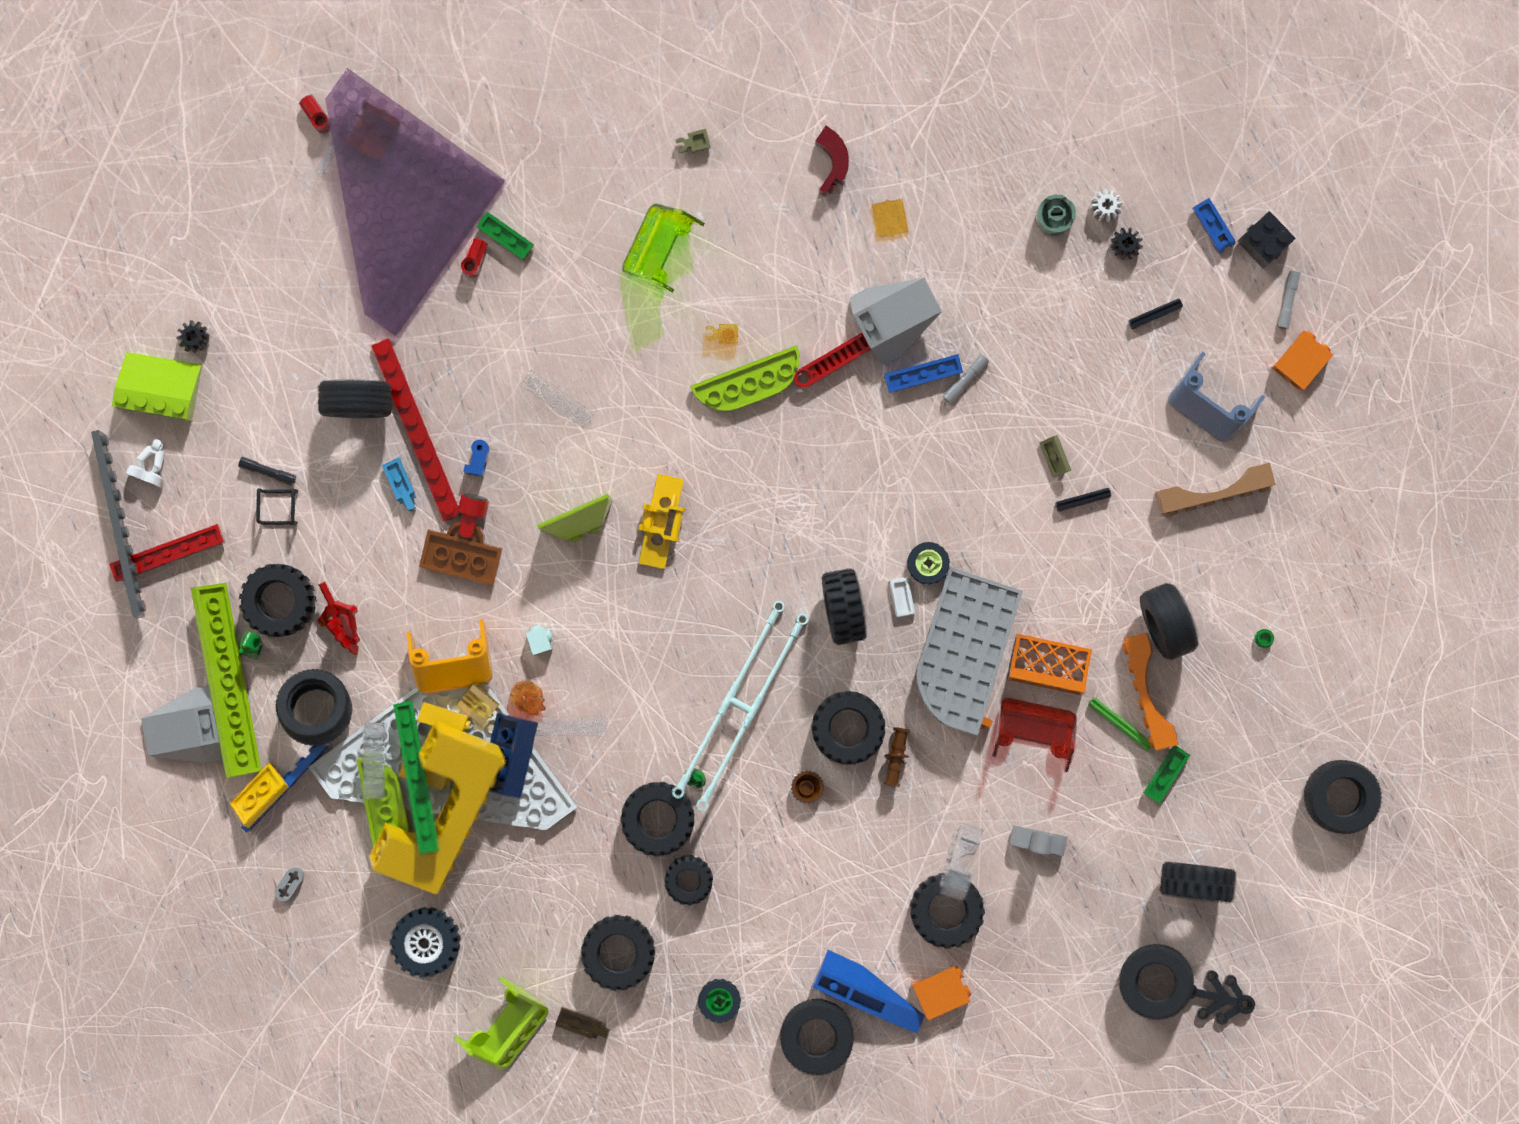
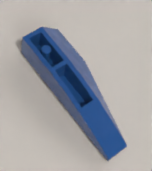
(865, 991)

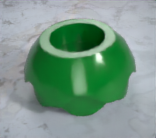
(697, 778)

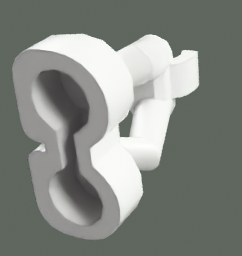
(140, 472)

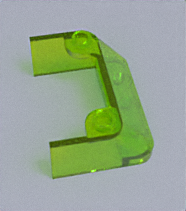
(655, 242)

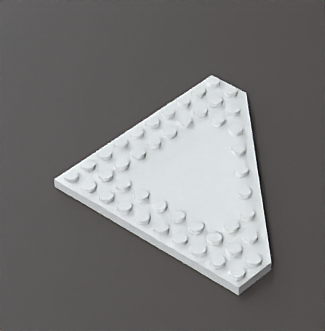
(541, 801)

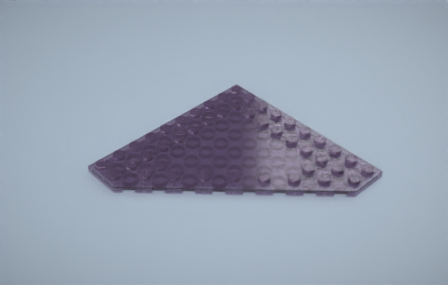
(404, 197)

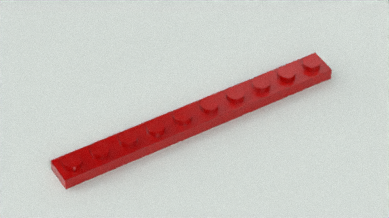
(416, 430)

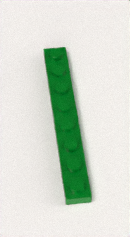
(416, 778)

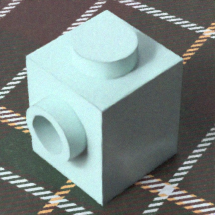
(539, 639)

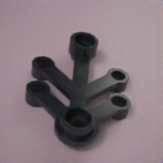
(1223, 999)

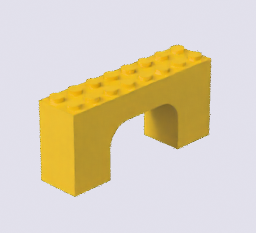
(473, 768)

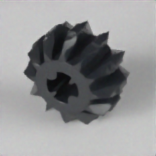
(1131, 249)
(194, 329)

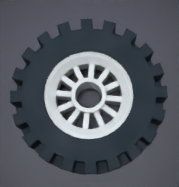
(445, 932)

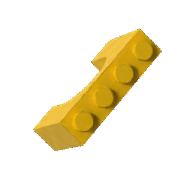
(429, 714)

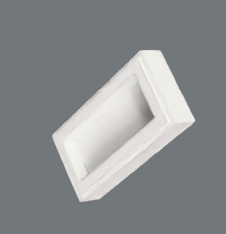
(902, 597)

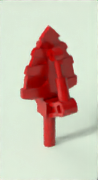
(343, 620)

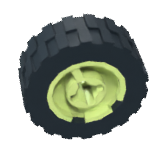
(924, 552)

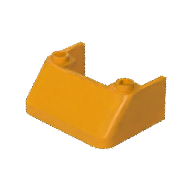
(452, 672)

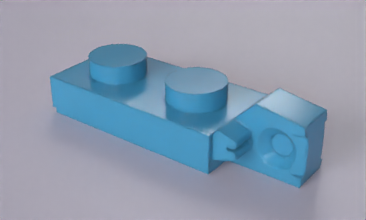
(400, 483)

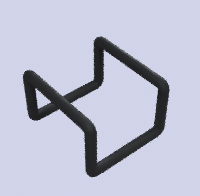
(292, 522)

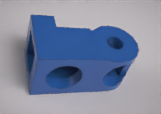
(479, 459)

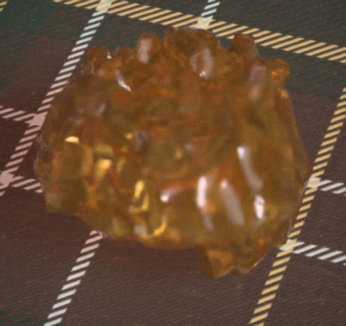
(527, 697)

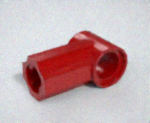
(314, 113)
(474, 256)

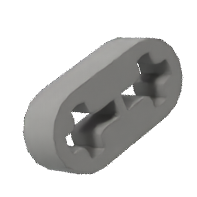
(286, 881)

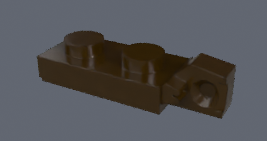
(581, 1024)

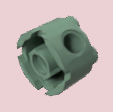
(1055, 215)

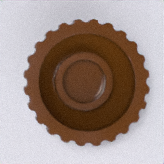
(807, 787)

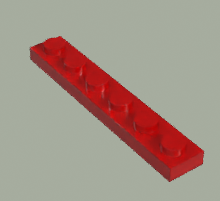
(172, 551)

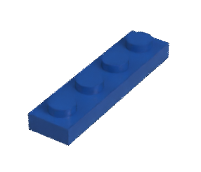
(923, 373)

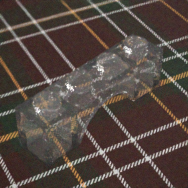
(957, 879)

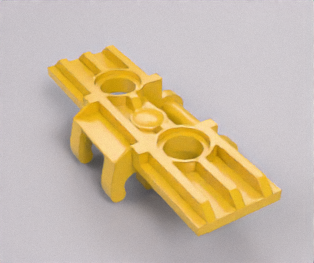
(655, 521)

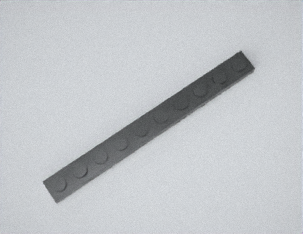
(120, 530)

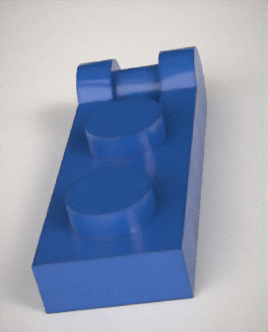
(1213, 225)

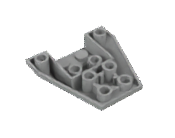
(894, 316)
(184, 729)

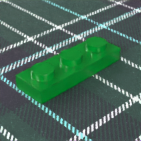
(505, 236)
(1166, 774)

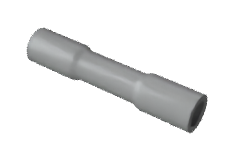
(1286, 312)
(957, 388)

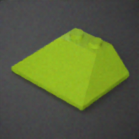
(579, 520)

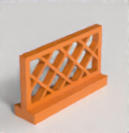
(1042, 679)

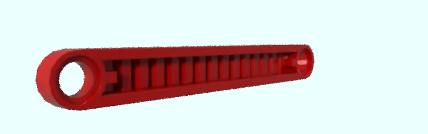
(833, 360)

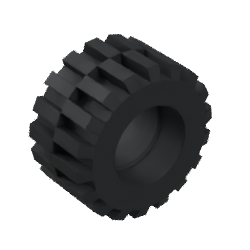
(680, 895)

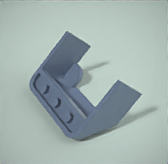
(1204, 411)

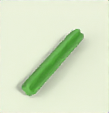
(1119, 723)

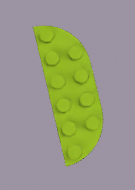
(749, 382)
(386, 810)

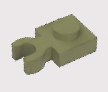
(697, 141)

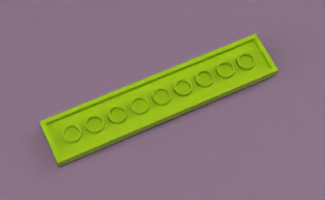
(226, 679)

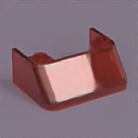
(1038, 725)

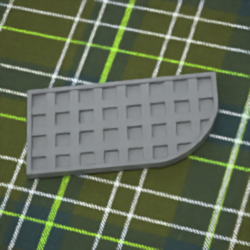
(965, 648)

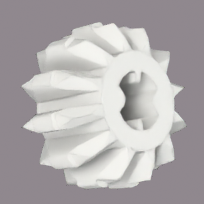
(1101, 199)

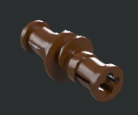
(896, 757)

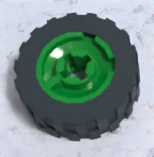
(729, 995)

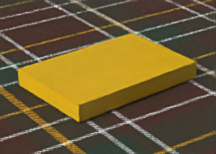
(259, 795)

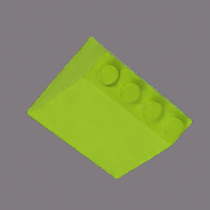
(157, 386)

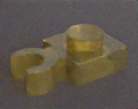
(726, 333)

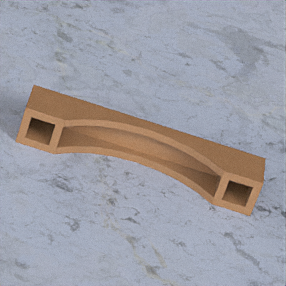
(1176, 498)

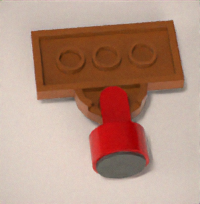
(463, 548)

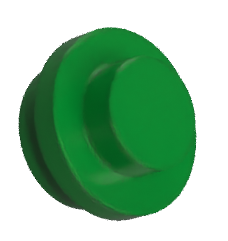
(1264, 638)

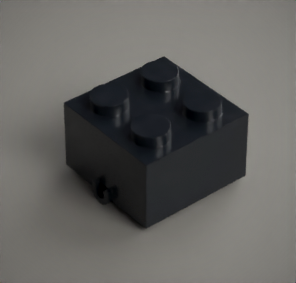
(1266, 239)

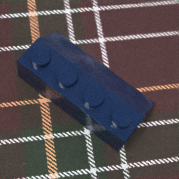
(515, 740)

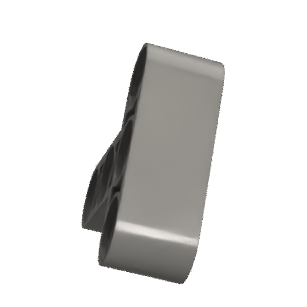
(1038, 841)

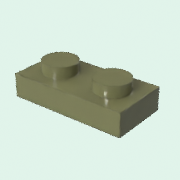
(1055, 456)

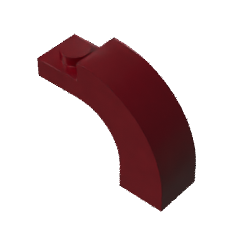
(835, 147)

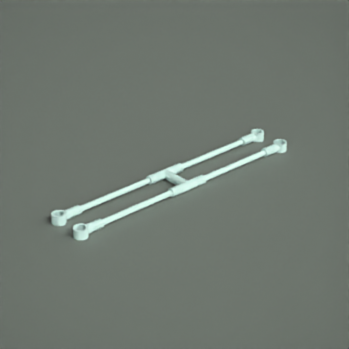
(750, 710)

